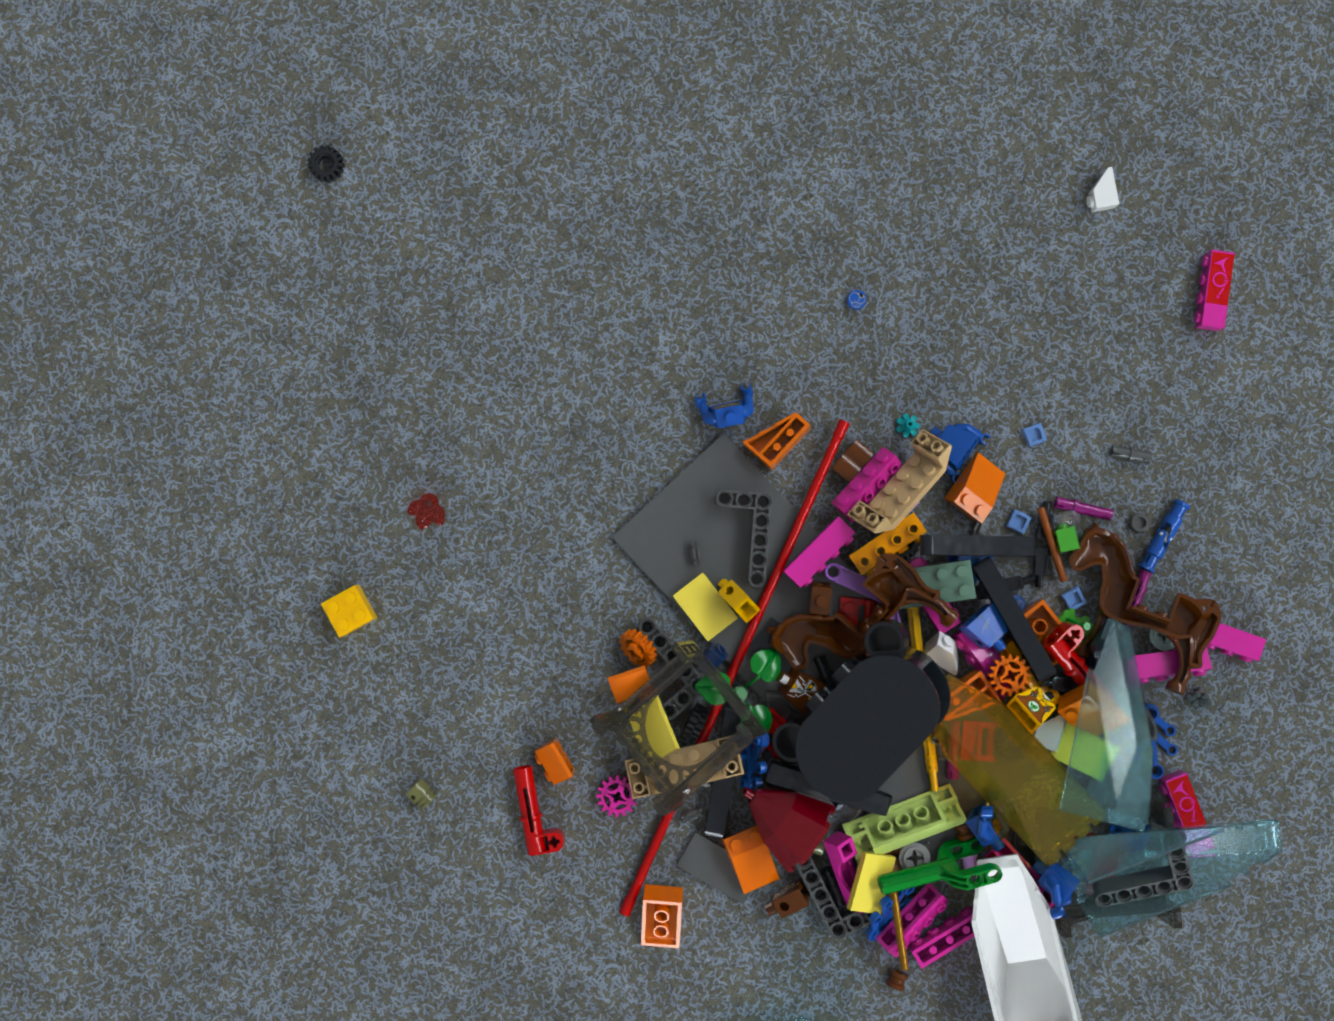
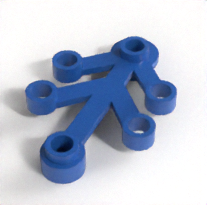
(1160, 740)
(750, 766)
(879, 922)

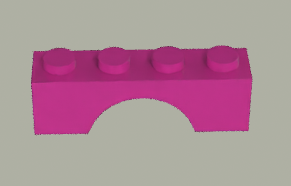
(840, 853)

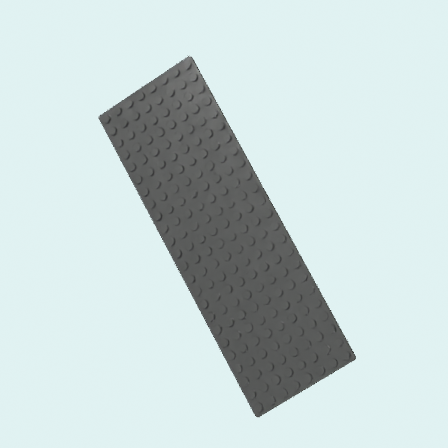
(689, 513)

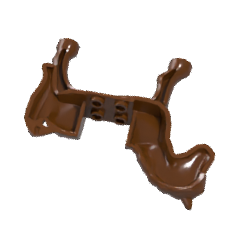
(893, 586)
(1184, 625)

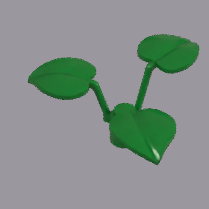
(764, 664)

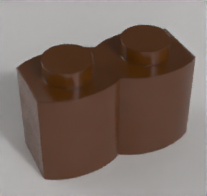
(852, 461)

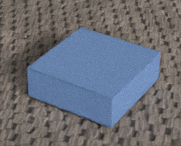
(1034, 434)
(1018, 521)
(1073, 598)

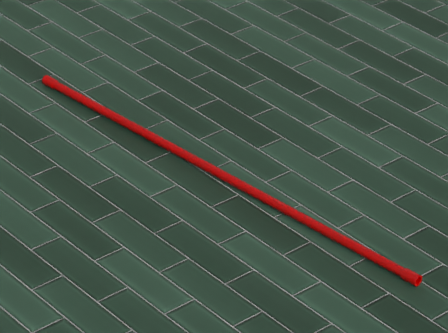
(837, 437)

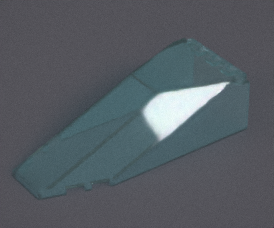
(1112, 740)
(1213, 851)

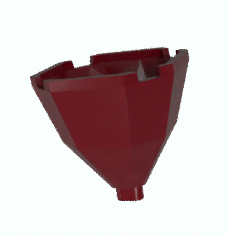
(789, 822)

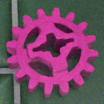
(606, 790)

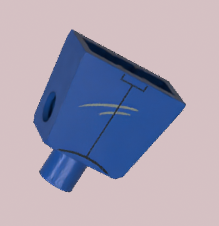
(986, 628)

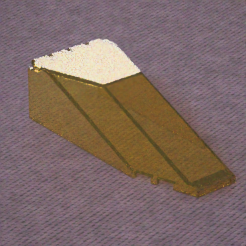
(1009, 770)

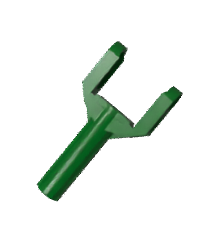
(944, 869)

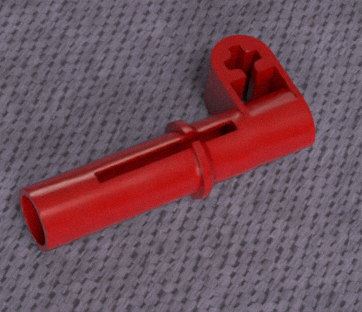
(1064, 652)
(534, 836)

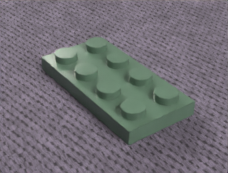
(950, 578)

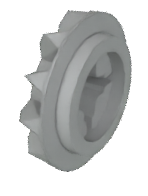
(907, 851)

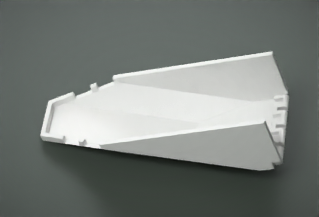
(1021, 948)

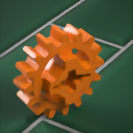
(637, 648)
(1016, 673)

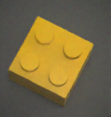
(349, 610)

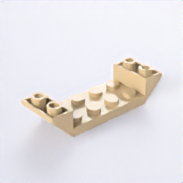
(906, 486)
(643, 785)

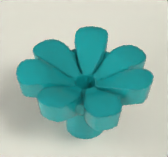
(905, 428)

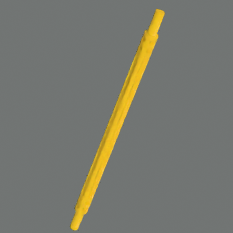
(929, 747)

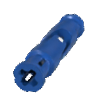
(1161, 540)

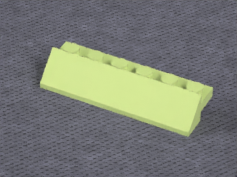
(906, 822)

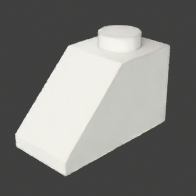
(1103, 193)
(943, 652)
(1051, 732)

